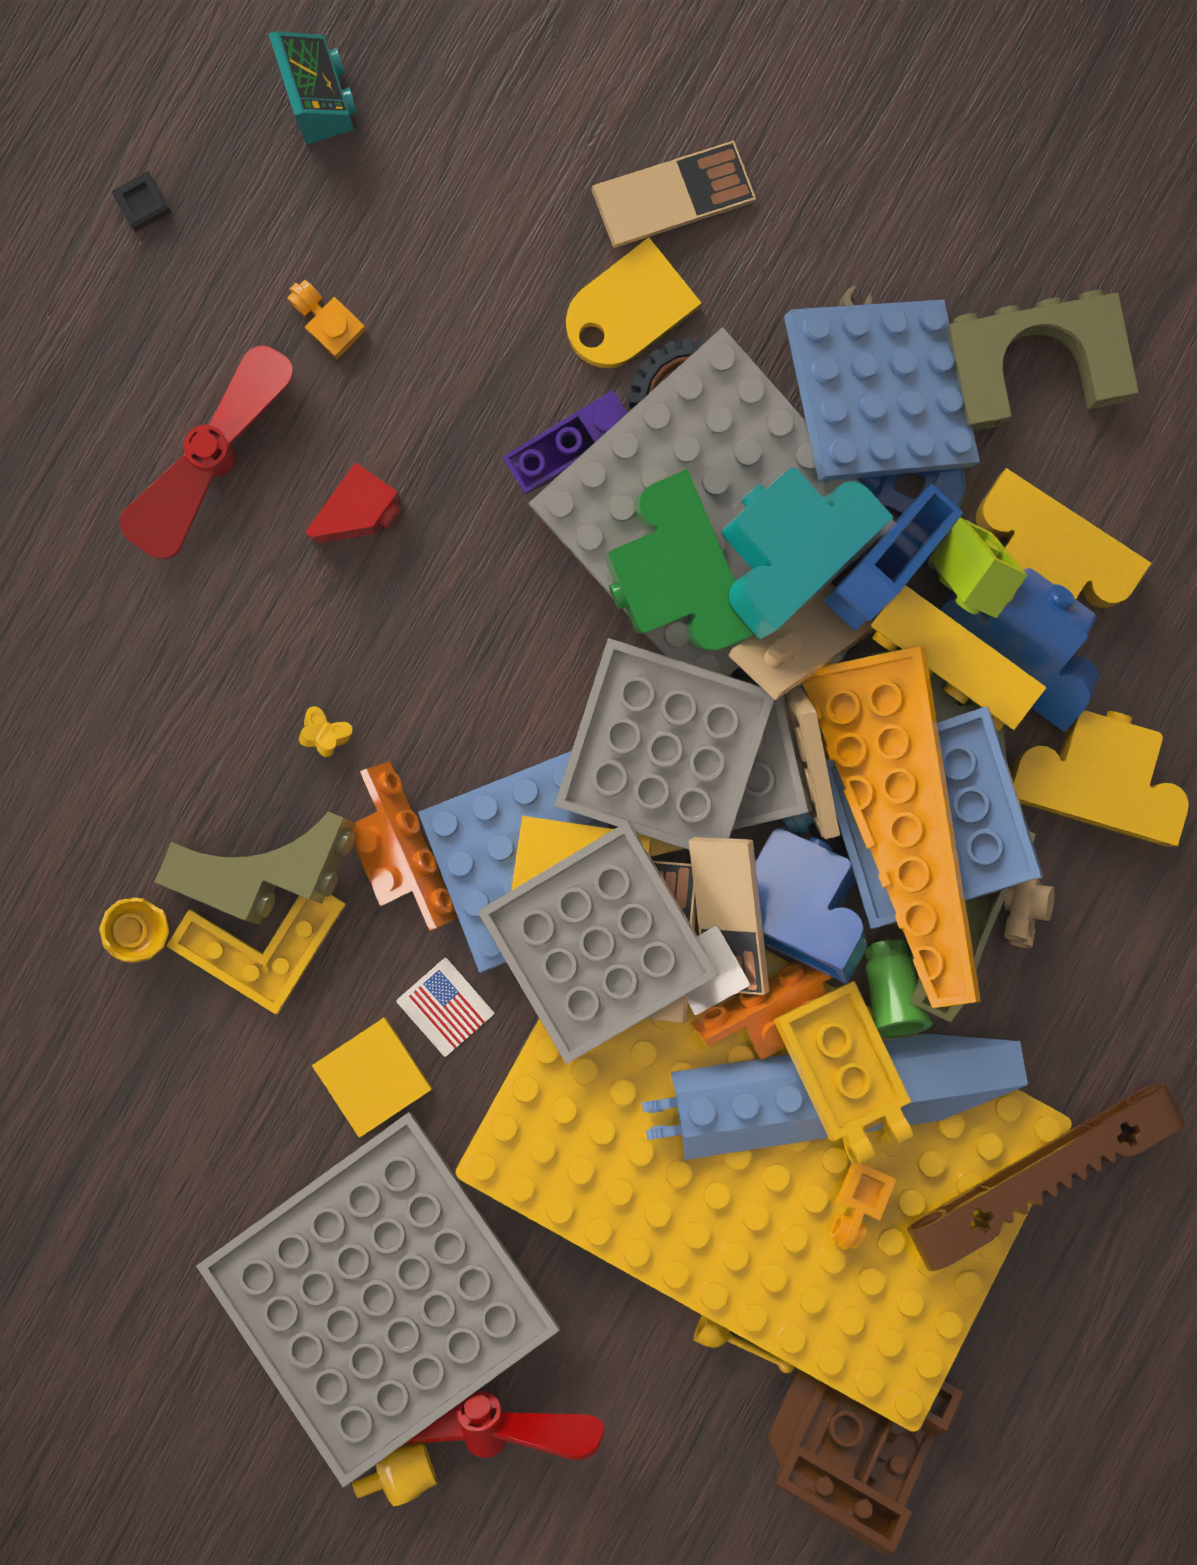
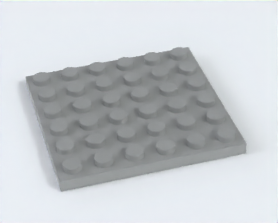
(706, 417)
(377, 1298)

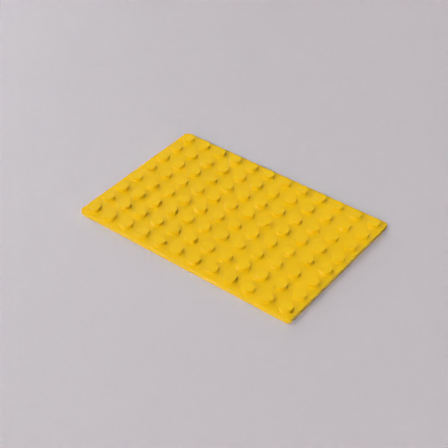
(752, 1227)

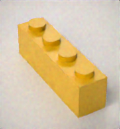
(958, 658)

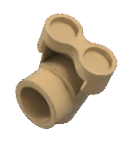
(1026, 904)

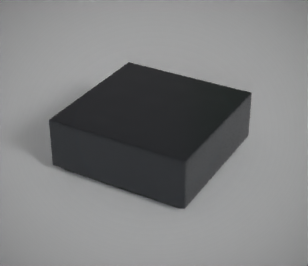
(141, 201)

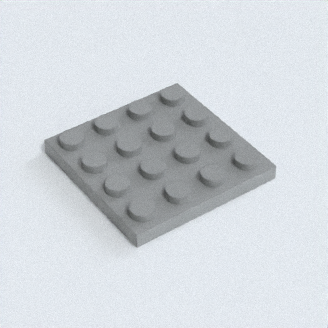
(664, 746)
(598, 942)

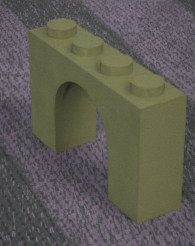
(1088, 327)

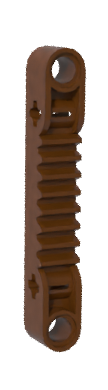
(946, 1232)

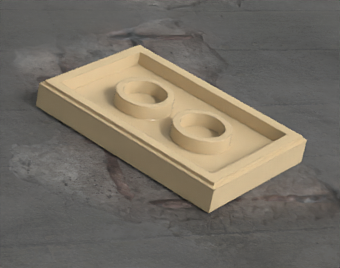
(813, 762)

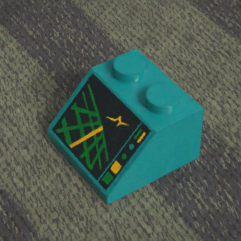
(313, 84)

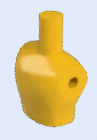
(400, 1474)

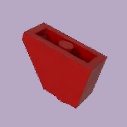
(356, 508)

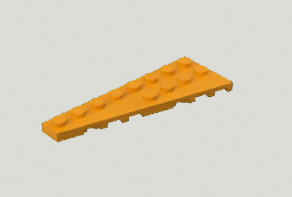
(890, 760)

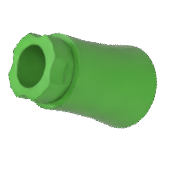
(891, 990)

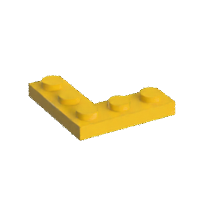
(258, 975)

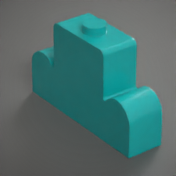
(795, 544)

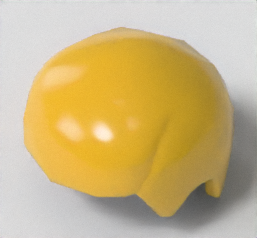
(134, 930)

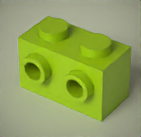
(977, 569)

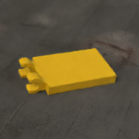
(846, 1070)

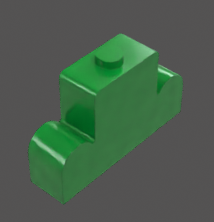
(676, 568)

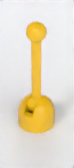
(714, 1335)

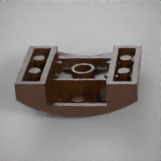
(852, 1459)

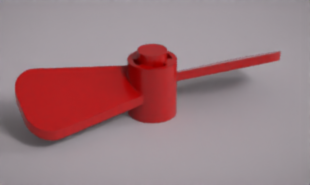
(166, 509)
(488, 1429)

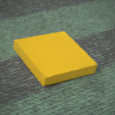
(372, 1077)

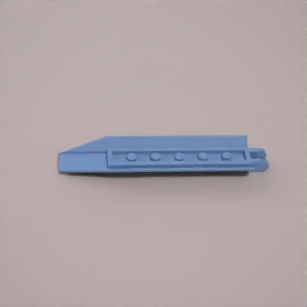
(768, 1106)

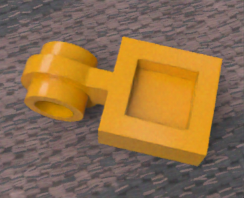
(332, 325)
(866, 1194)

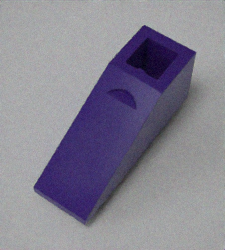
(555, 449)

